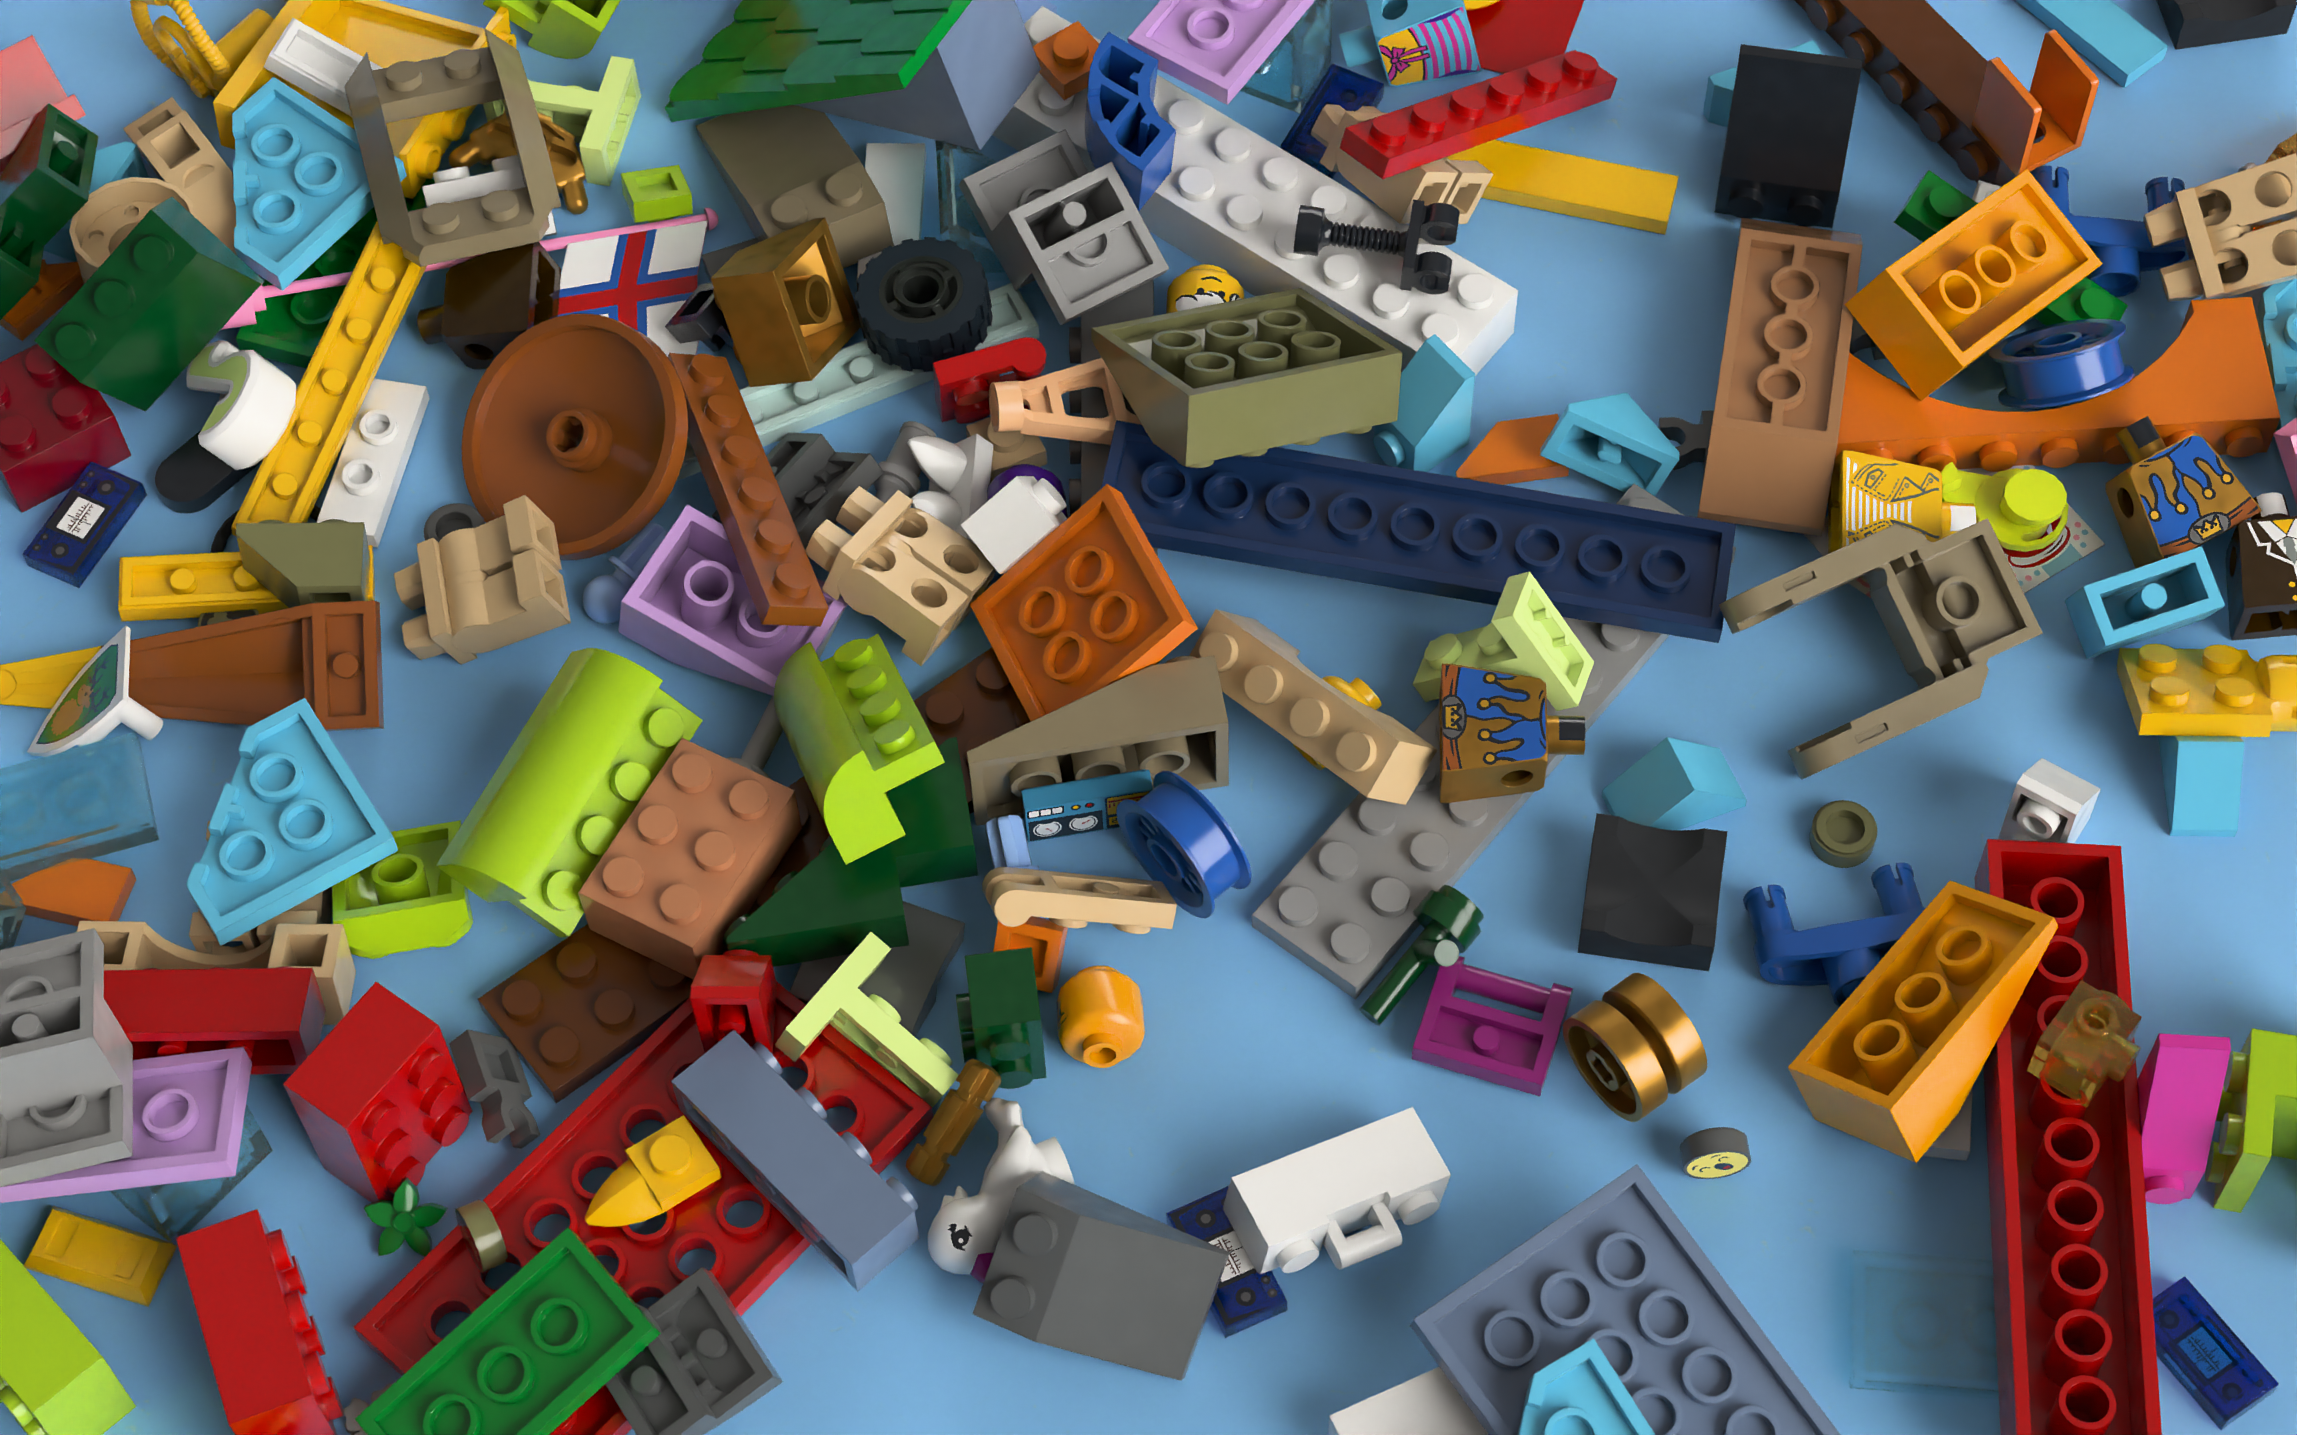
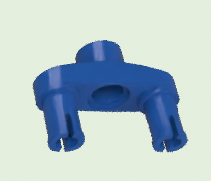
(2118, 243)
(1832, 953)

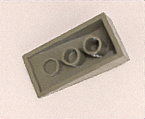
(795, 168)
(1150, 720)

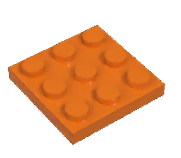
(1083, 608)

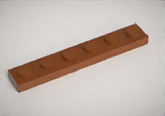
(747, 495)

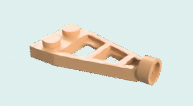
(1046, 406)

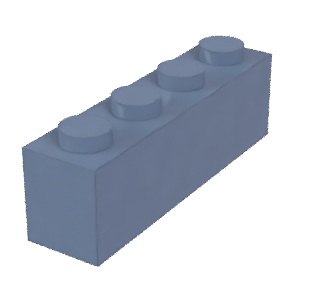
(797, 1158)

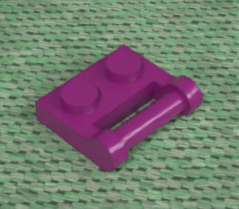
(1486, 1039)

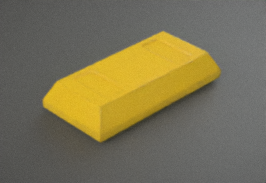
(100, 1256)

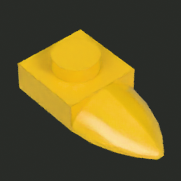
(654, 1178)

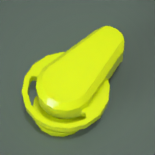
(2014, 501)

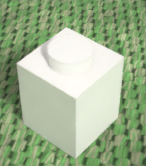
(1015, 520)

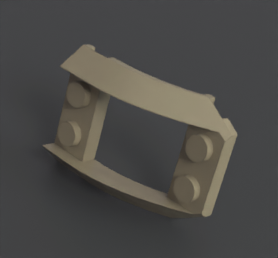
(439, 85)

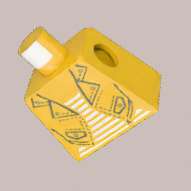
(1879, 492)

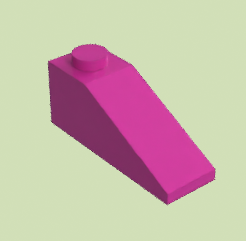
(2179, 1112)

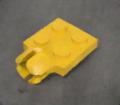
(2208, 691)

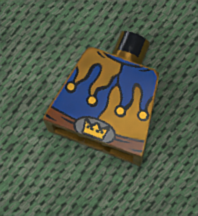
(2173, 494)
(1498, 733)

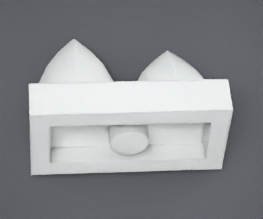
(957, 477)

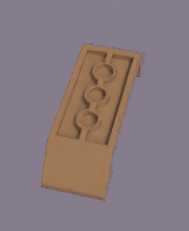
(1781, 377)

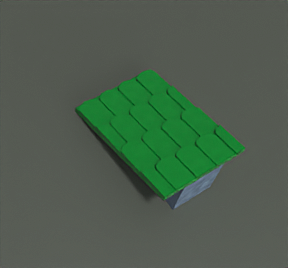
(890, 63)

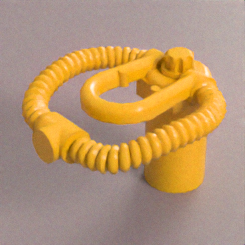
(207, 64)

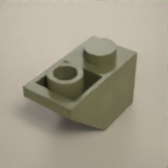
(307, 559)

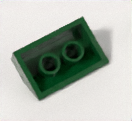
(150, 307)

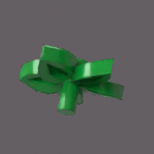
(404, 1220)

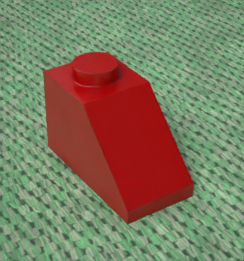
(735, 994)

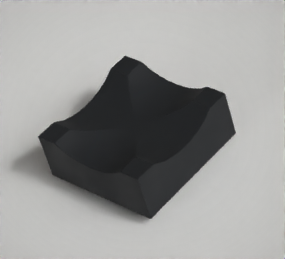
(2222, 21)
(1652, 893)

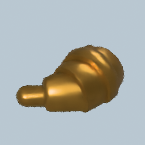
(495, 142)

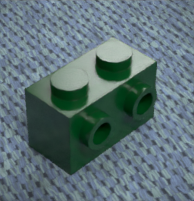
(1003, 1016)

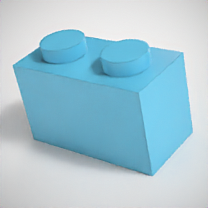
(2144, 602)

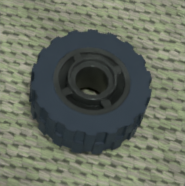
(923, 303)

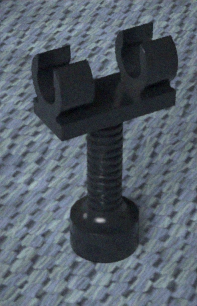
(1424, 271)

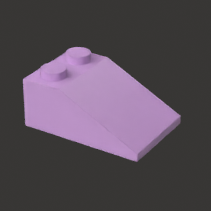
(700, 614)

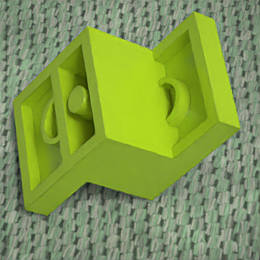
(2254, 1116)

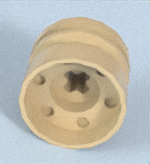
(113, 214)

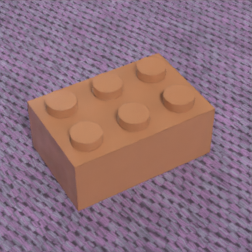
(690, 858)

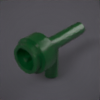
(1449, 928)

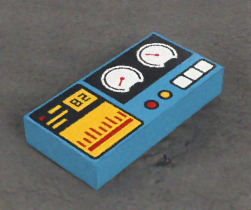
(1080, 804)

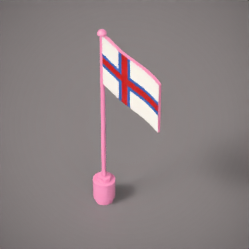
(618, 273)

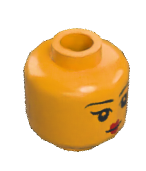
(1100, 1014)

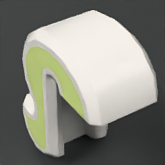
(252, 403)

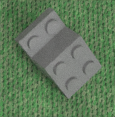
(1063, 226)
(60, 1061)

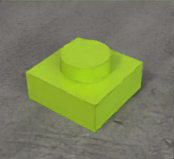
(657, 194)

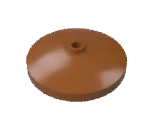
(582, 426)

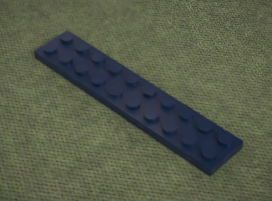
(1430, 533)

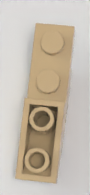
(188, 160)

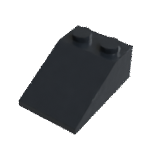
(1787, 136)

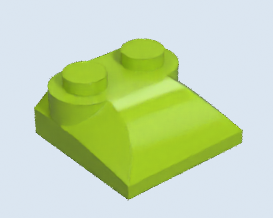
(404, 898)

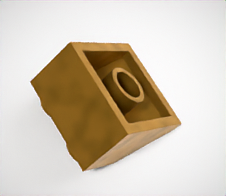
(787, 304)

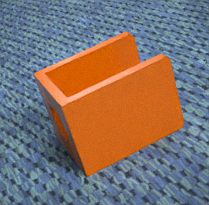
(2057, 103)

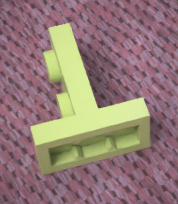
(594, 117)
(1523, 640)
(871, 1026)

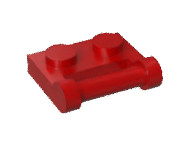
(965, 380)

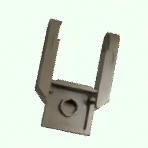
(1942, 606)

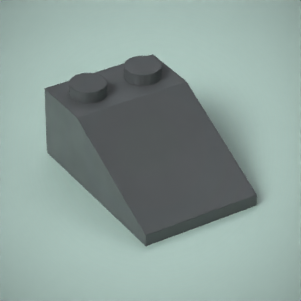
(1100, 1279)

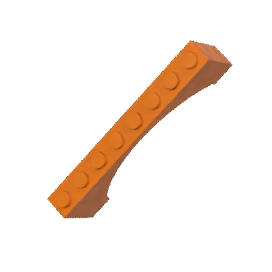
(2205, 384)

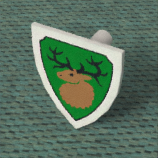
(96, 704)

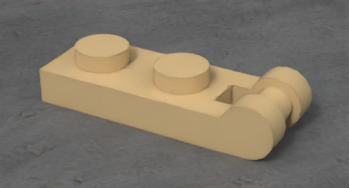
(1077, 899)

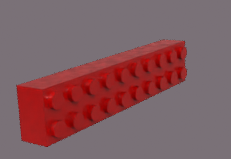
(2065, 1175)

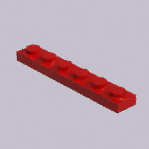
(1477, 113)

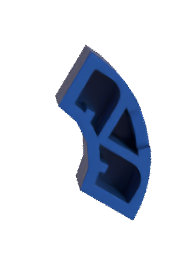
(1123, 120)

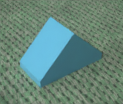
(1612, 444)
(2202, 784)
(1675, 787)

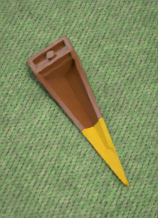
(239, 668)

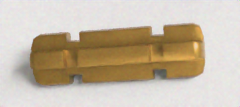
(953, 1122)

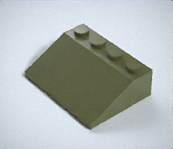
(1251, 375)

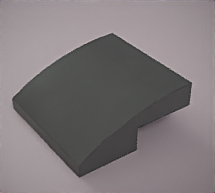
(817, 479)
(906, 974)
(697, 1368)

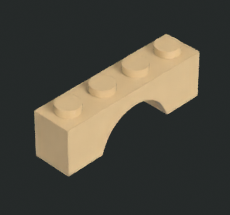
(1339, 732)
(292, 945)

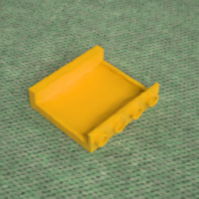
(388, 36)

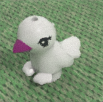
(969, 1227)

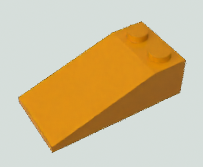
(1972, 284)
(1923, 1021)

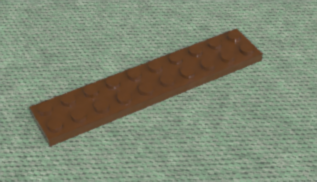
(600, 1000)

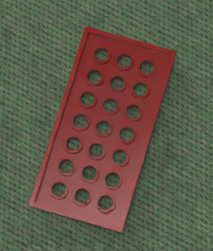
(596, 1136)

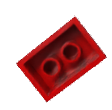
(380, 1095)
(259, 1329)

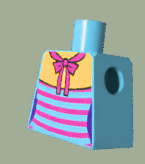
(1415, 41)

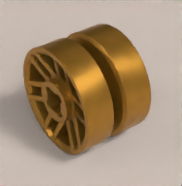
(1635, 1047)

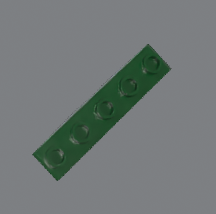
(39, 195)
(836, 905)

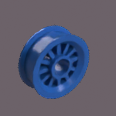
(2061, 363)
(1184, 843)

